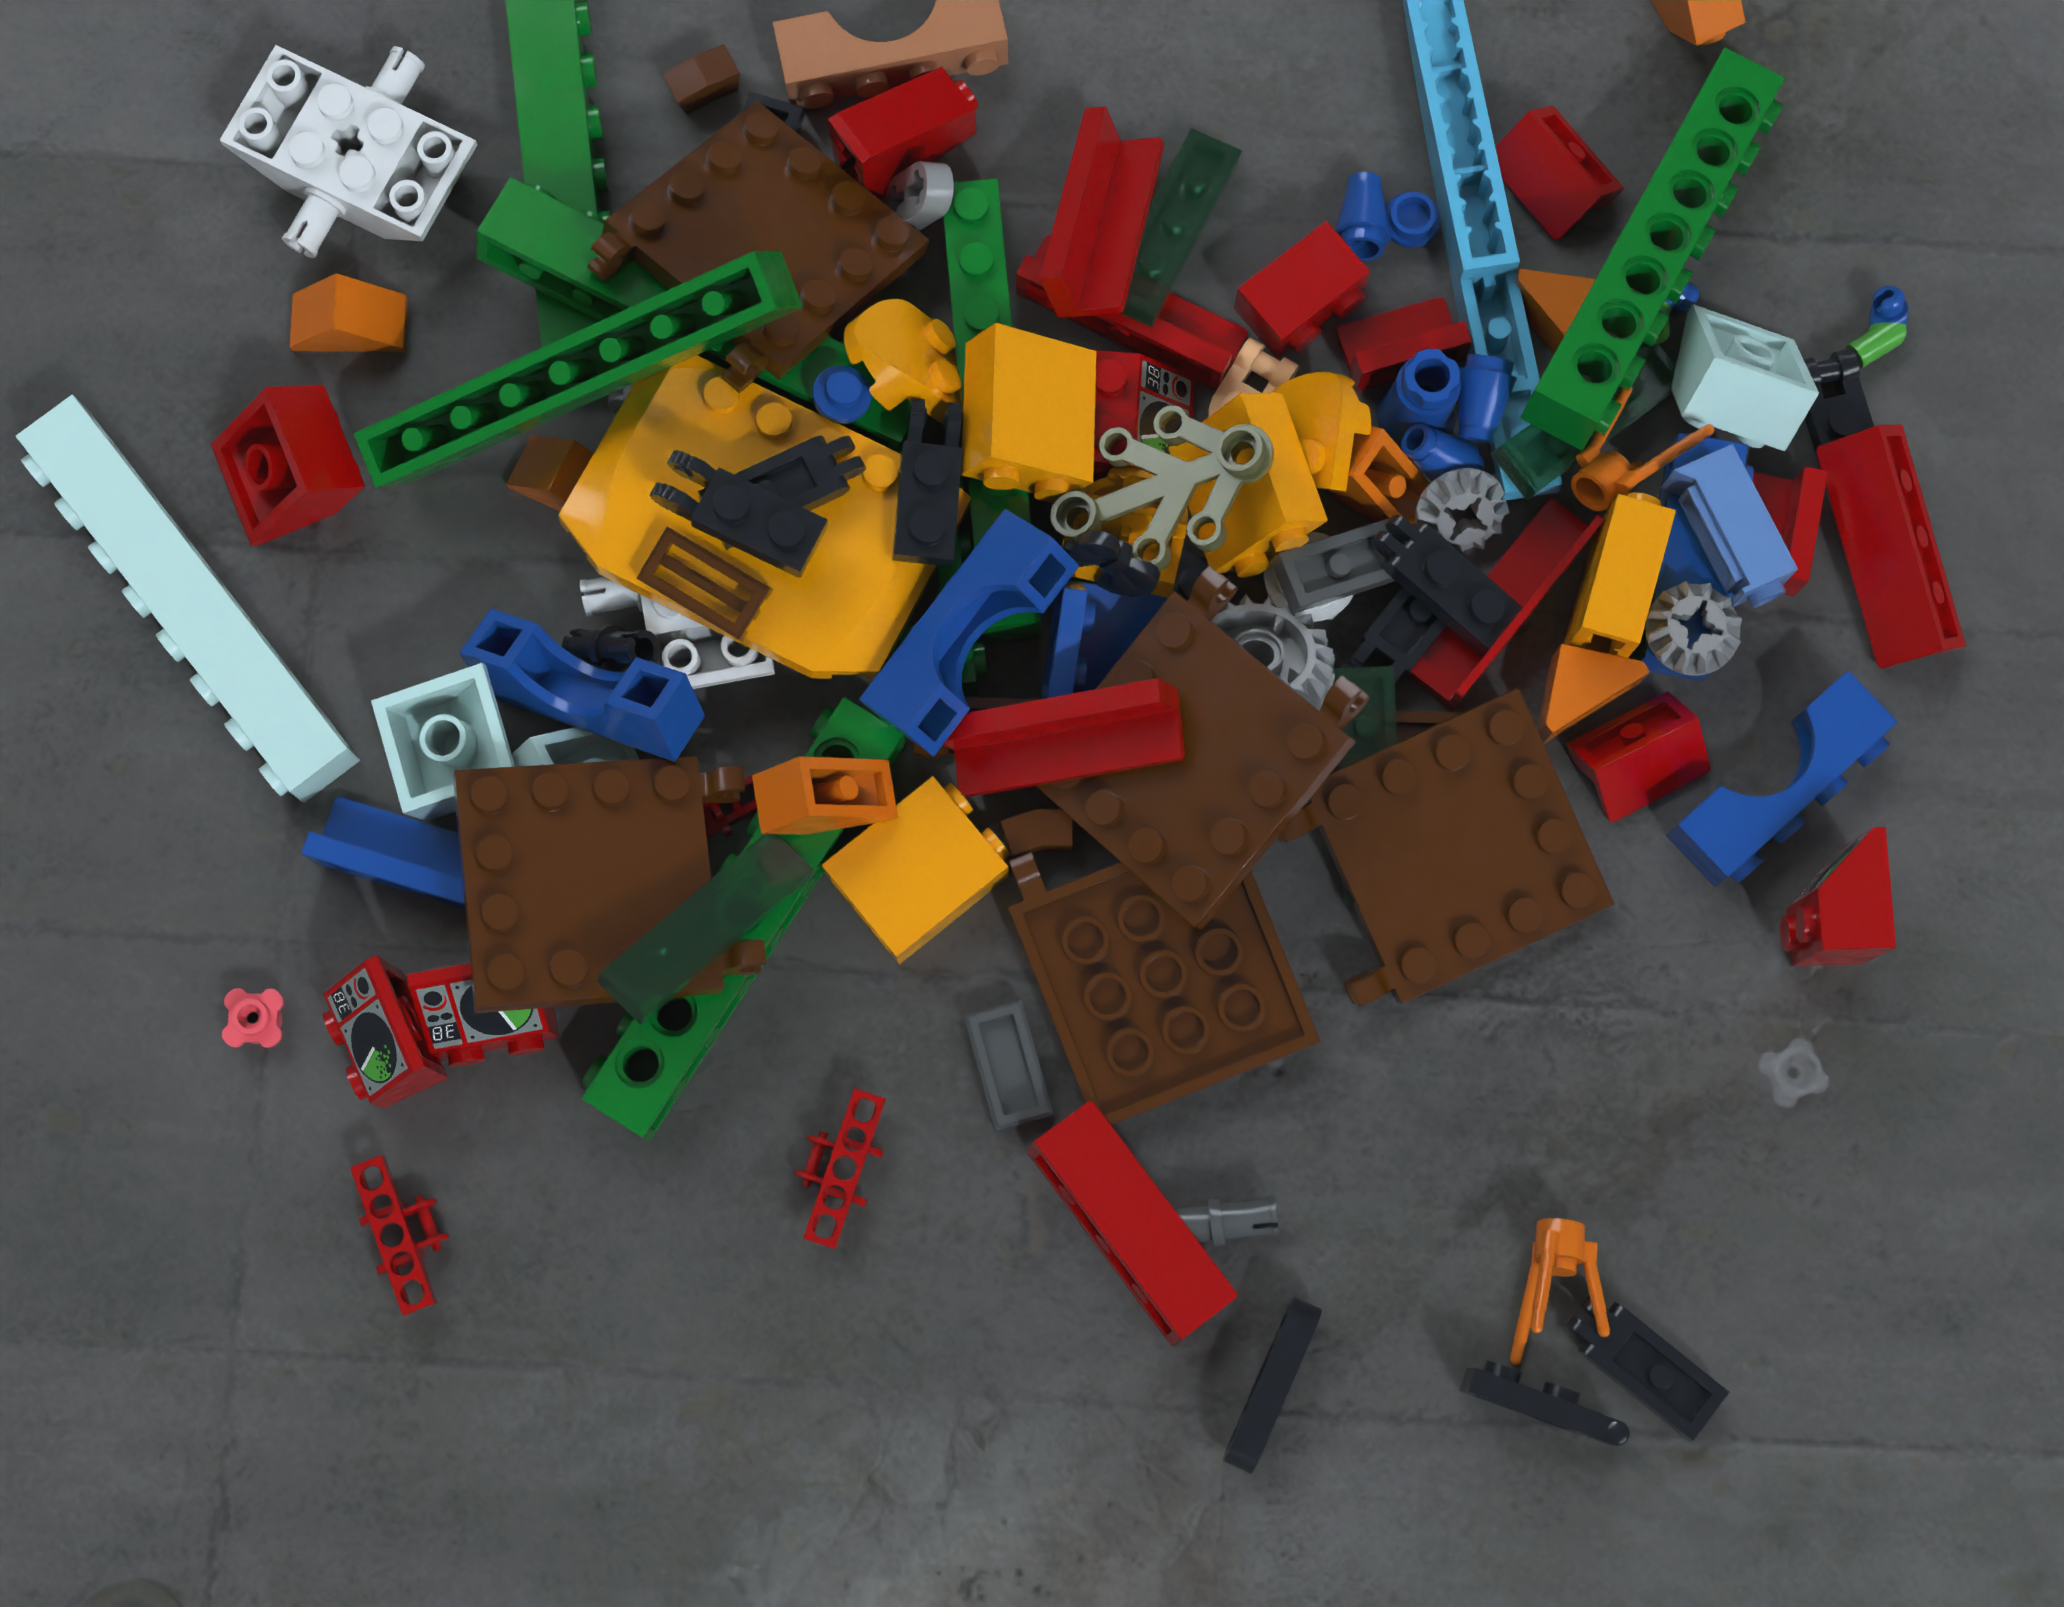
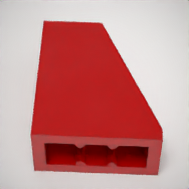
(902, 127)

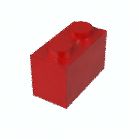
(1302, 291)

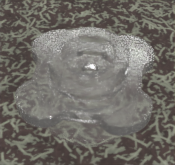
(1810, 1074)

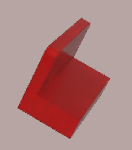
(1554, 171)
(1384, 342)
(1796, 514)
(1642, 755)

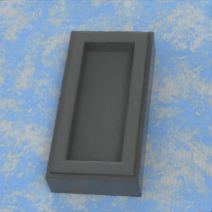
(1008, 1065)

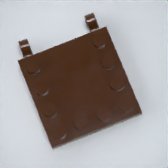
(764, 191)
(1246, 766)
(1454, 848)
(578, 868)
(1147, 995)

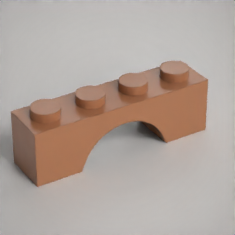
(829, 63)

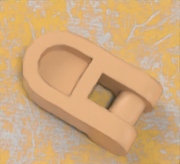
(1252, 359)

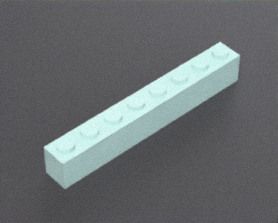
(187, 600)

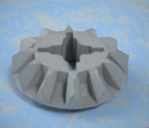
(1459, 490)
(1669, 638)

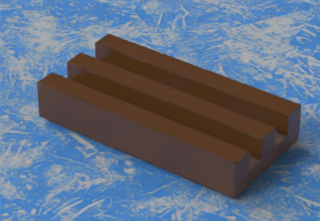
(748, 610)

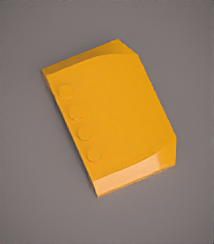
(851, 596)

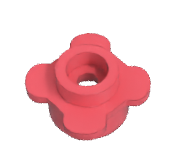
(268, 1027)

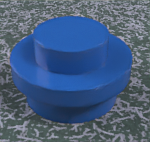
(1412, 219)
(841, 394)

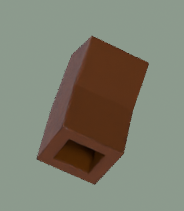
(703, 78)
(1038, 832)

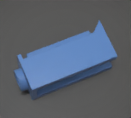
(1733, 526)

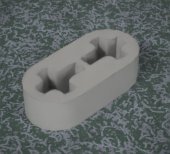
(921, 193)

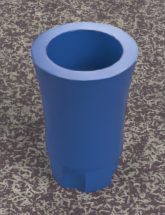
(1421, 394)

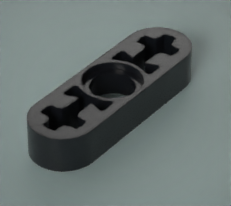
(1272, 1385)

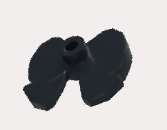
(1120, 572)

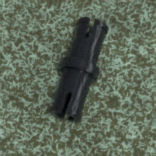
(612, 646)

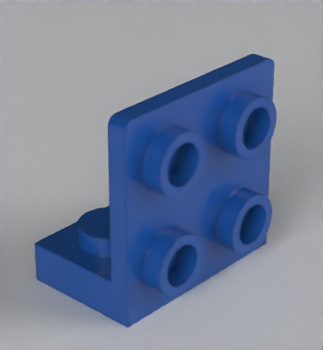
(1090, 635)

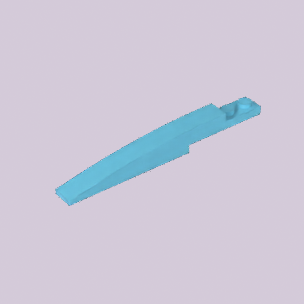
(1472, 204)

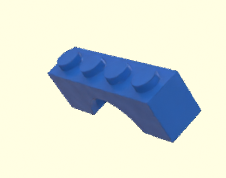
(1005, 575)
(641, 708)
(1832, 734)

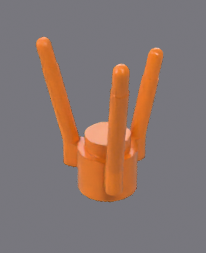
(1611, 474)
(1557, 1252)

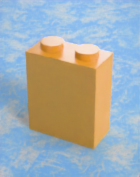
(1028, 413)
(1267, 513)
(1620, 576)
(918, 869)

